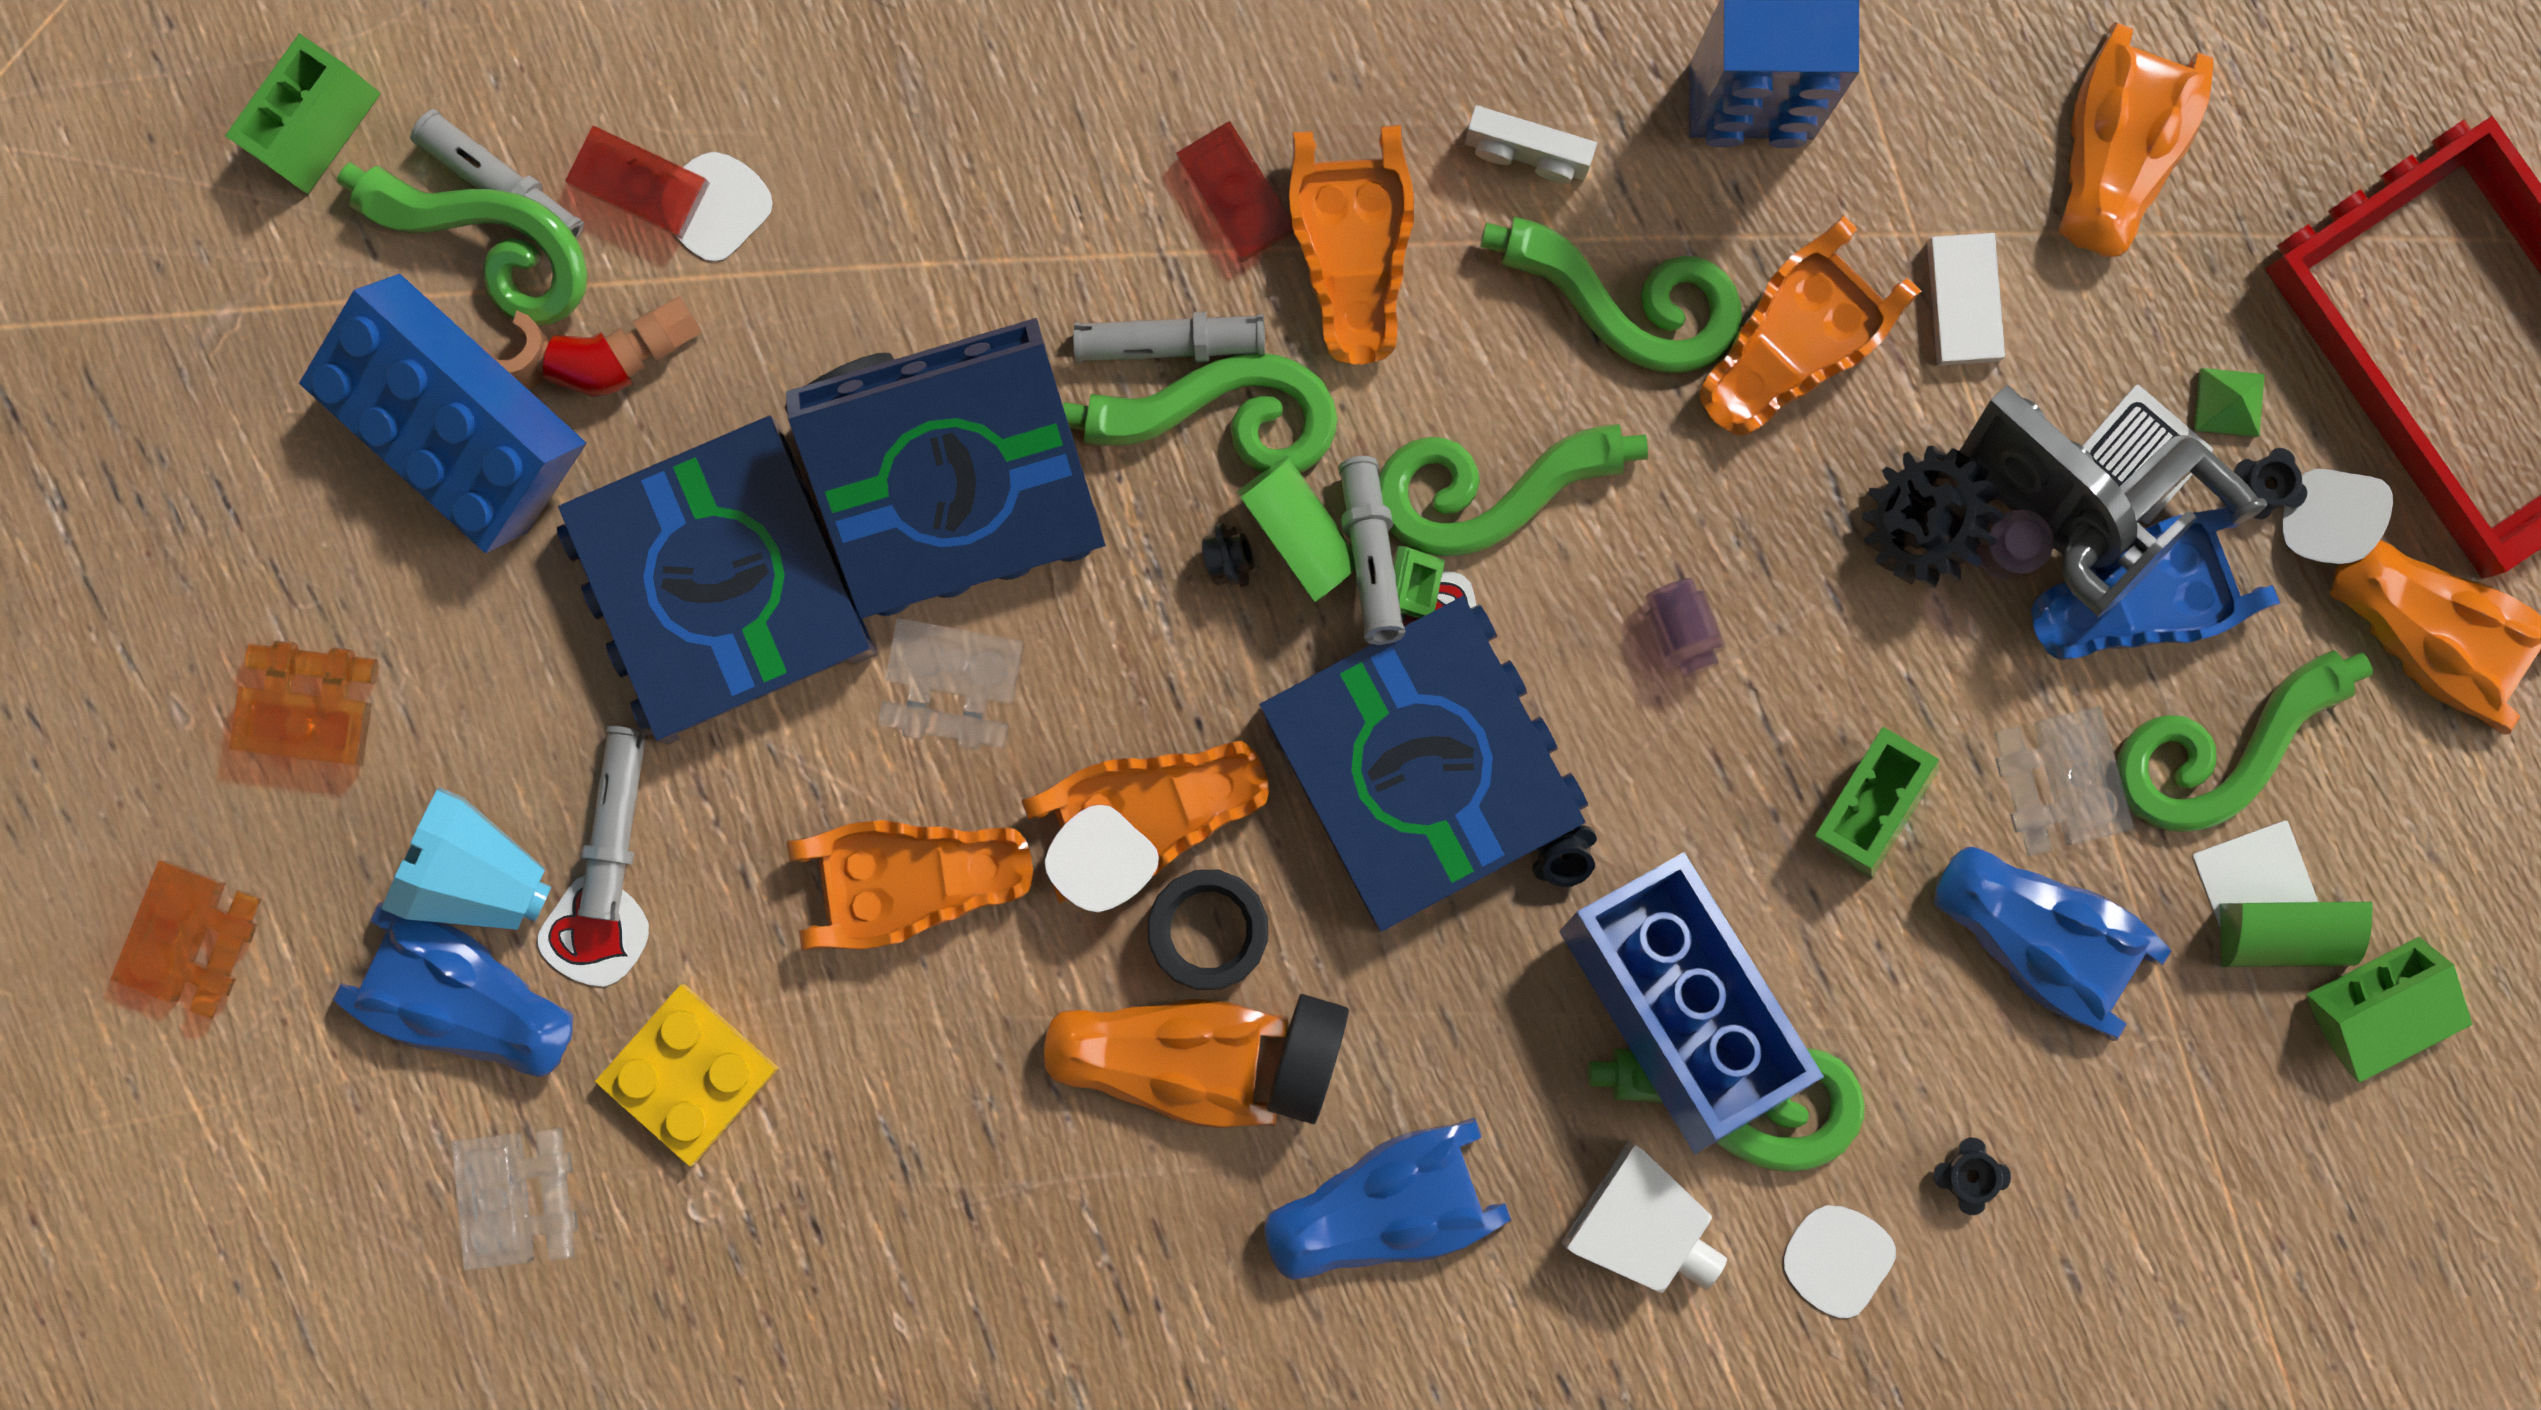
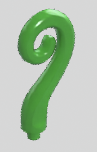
(408, 210)
(1552, 256)
(1136, 420)
(1574, 458)
(2299, 696)
(1749, 1143)

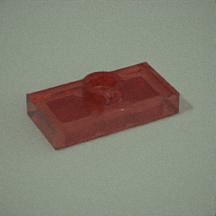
(637, 182)
(1235, 191)

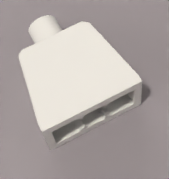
(1645, 1226)

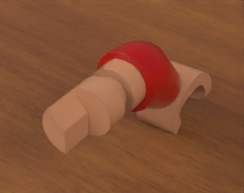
(599, 363)

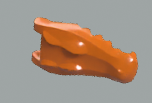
(2128, 135)
(1354, 239)
(1804, 330)
(2448, 631)
(1165, 797)
(900, 878)
(1175, 1058)

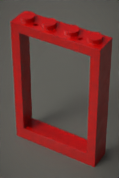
(2517, 200)

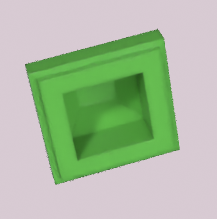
(2229, 402)
(1417, 581)

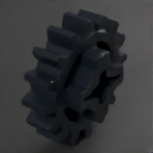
(1939, 518)

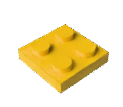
(687, 1075)

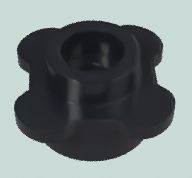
(2282, 468)
(1228, 556)
(1567, 858)
(1990, 1180)

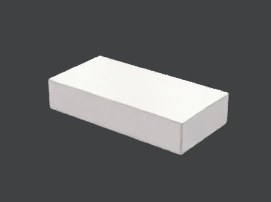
(1965, 299)

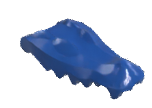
(2178, 602)
(2053, 938)
(450, 995)
(1394, 1205)

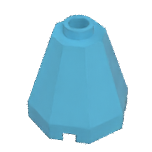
(465, 871)

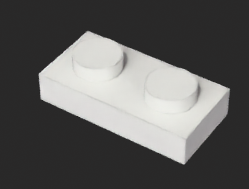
(1506, 137)

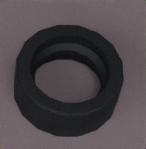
(1160, 929)
(1307, 1059)

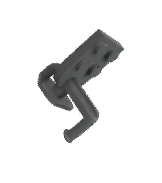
(2083, 505)

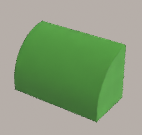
(303, 113)
(1299, 528)
(1877, 801)
(2294, 933)
(2390, 1008)

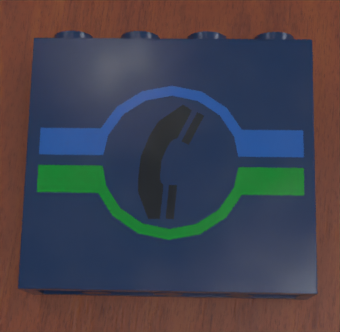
(945, 469)
(713, 579)
(1424, 762)

